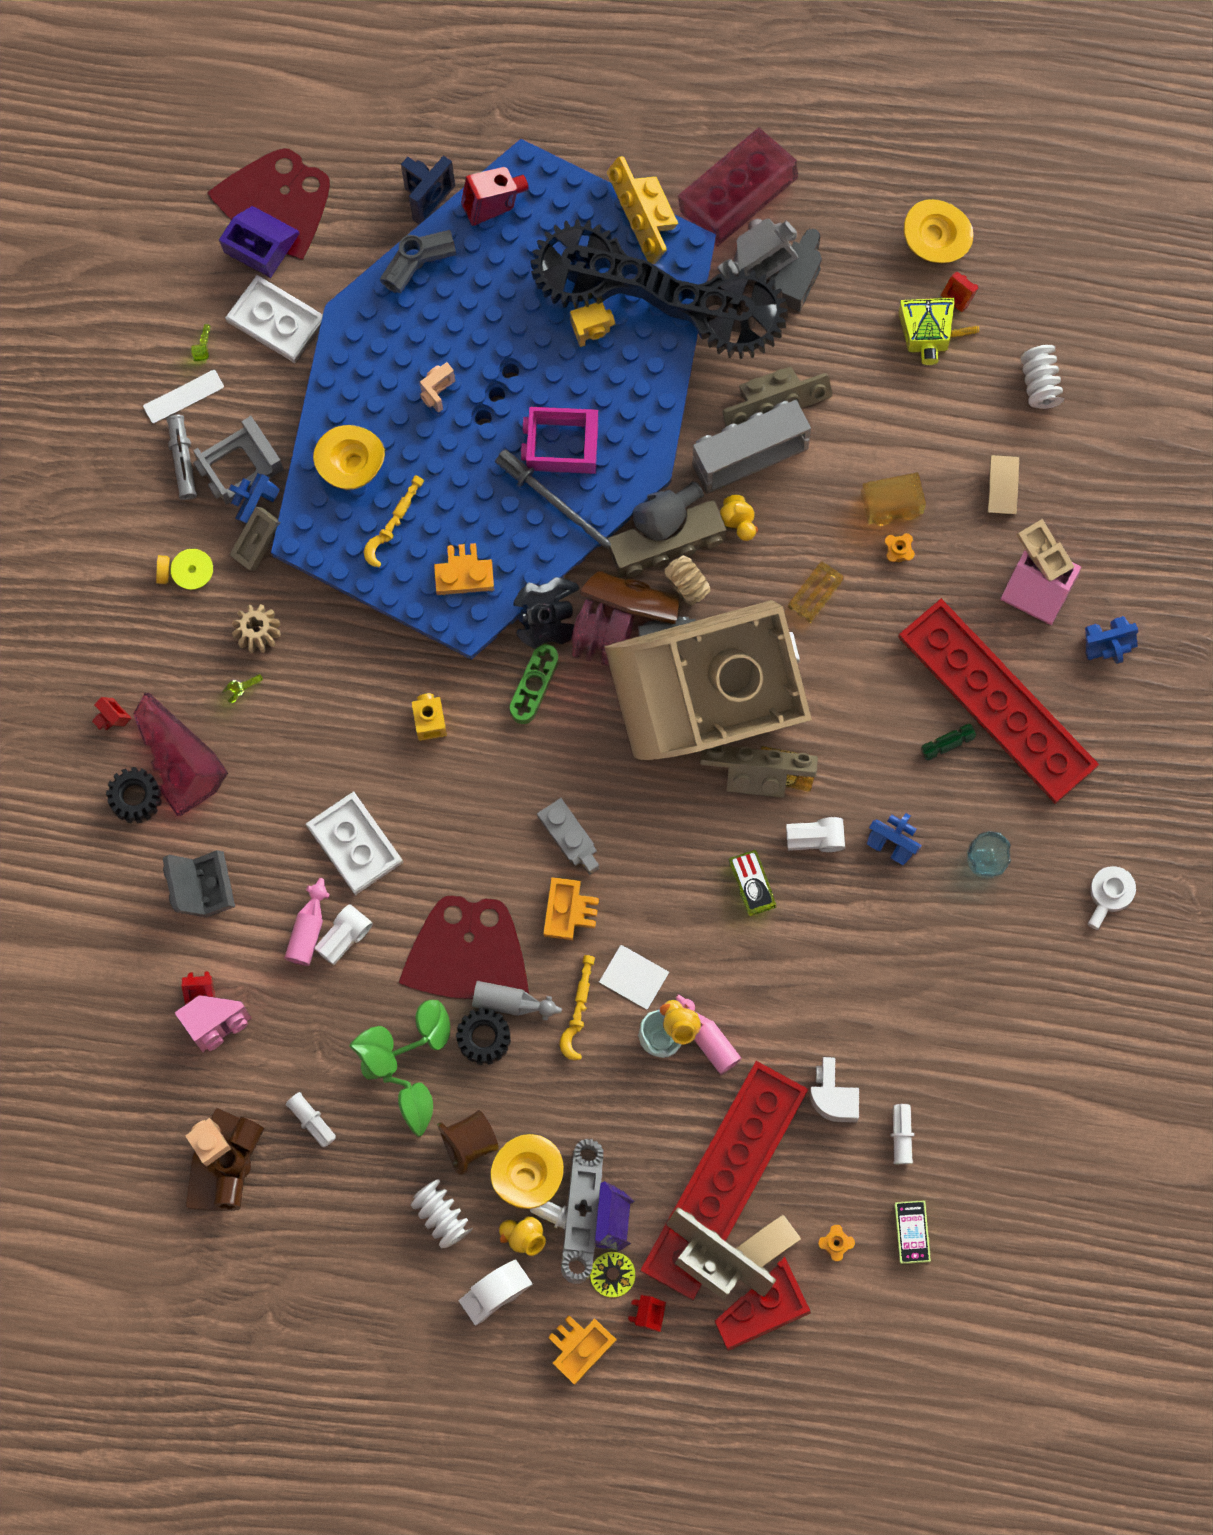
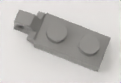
(569, 835)

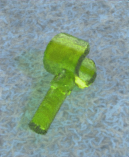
(200, 351)
(238, 688)

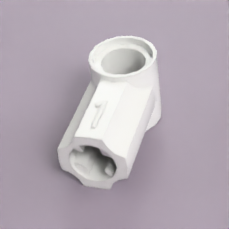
(824, 835)
(348, 928)

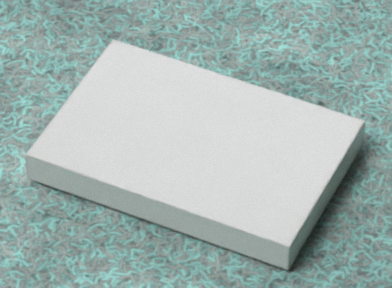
(275, 318)
(354, 843)

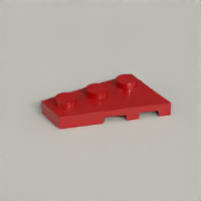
(758, 1315)

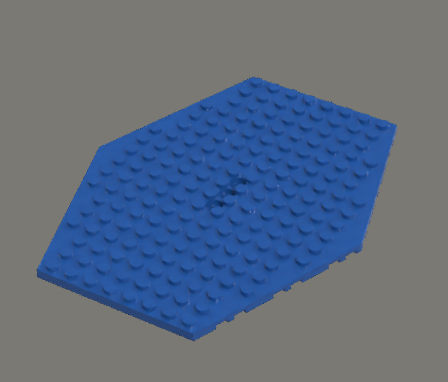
(487, 322)

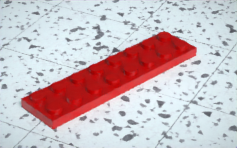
(998, 701)
(729, 1169)

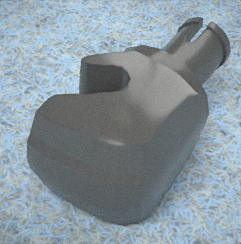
(665, 511)

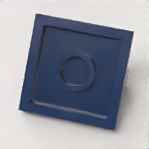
(427, 187)

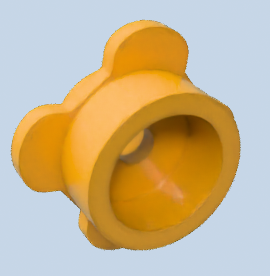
(905, 553)
(828, 1243)

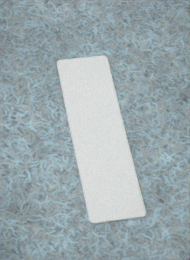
(183, 396)

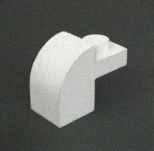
(833, 1102)
(495, 1291)

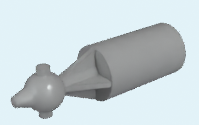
(511, 1000)

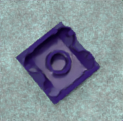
(612, 1218)

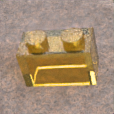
(893, 499)

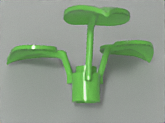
(378, 1061)

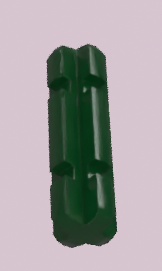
(948, 742)

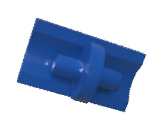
(259, 487)
(1111, 642)
(882, 832)

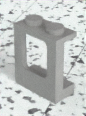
(255, 446)

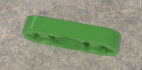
(535, 662)

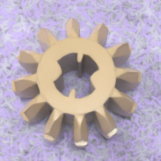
(687, 580)
(245, 633)

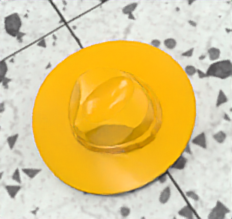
(938, 231)
(348, 456)
(527, 1171)

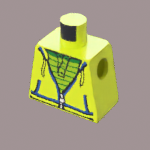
(927, 326)

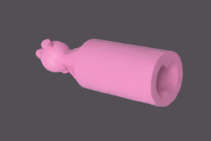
(307, 927)
(713, 1041)

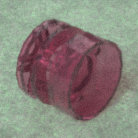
(597, 631)

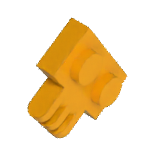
(463, 573)
(567, 909)
(580, 1348)

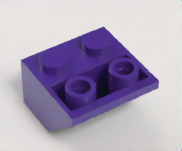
(258, 240)

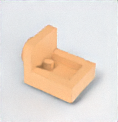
(435, 382)
(207, 1141)

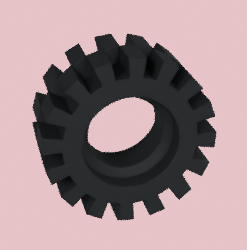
(131, 778)
(475, 1020)

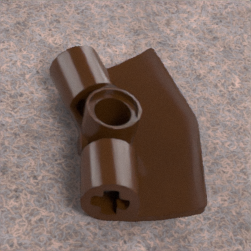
(632, 597)
(218, 1184)

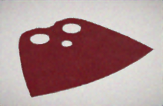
(260, 187)
(450, 966)

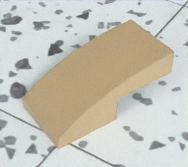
(1003, 484)
(1045, 551)
(770, 1242)

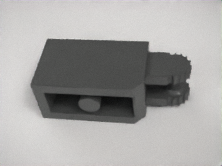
(800, 275)

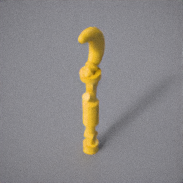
(386, 534)
(576, 1024)

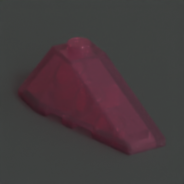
(184, 762)

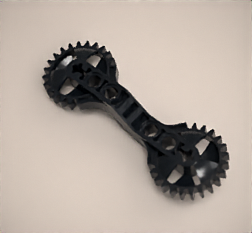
(659, 289)

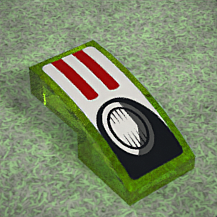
(752, 883)

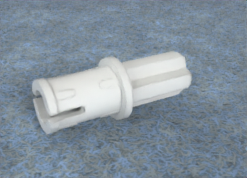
(311, 1120)
(902, 1134)
(552, 1213)

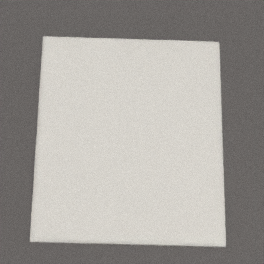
(634, 977)

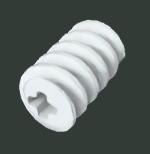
(1039, 377)
(440, 1215)

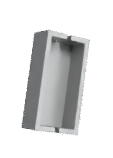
(751, 445)

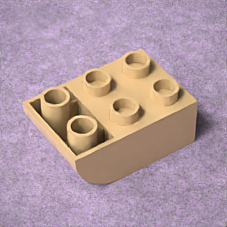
(708, 682)

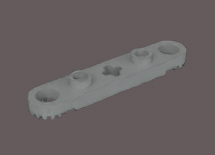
(579, 1230)

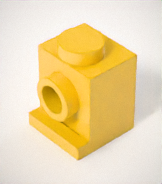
(591, 322)
(431, 726)

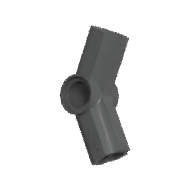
(404, 266)

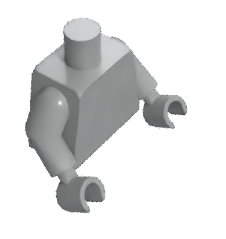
(762, 249)

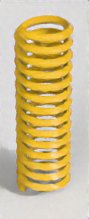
(960, 333)

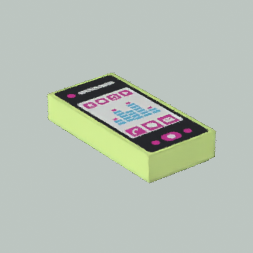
(912, 1232)

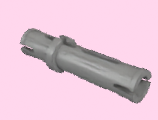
(177, 427)

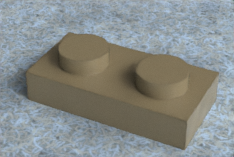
(255, 539)

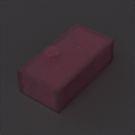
(738, 185)

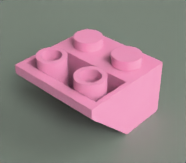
(1034, 594)
(212, 1019)

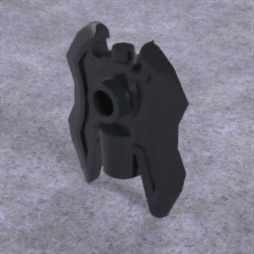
(544, 612)

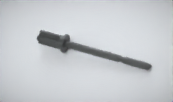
(523, 475)

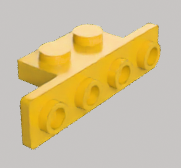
(644, 207)

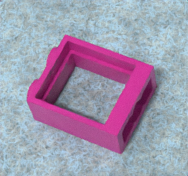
(563, 417)

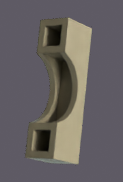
(634, 552)

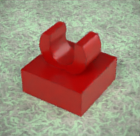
(961, 290)
(110, 714)
(196, 986)
(649, 1313)

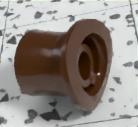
(468, 1140)

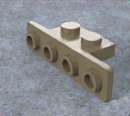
(769, 390)
(759, 770)
(714, 1260)

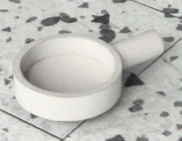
(1112, 892)

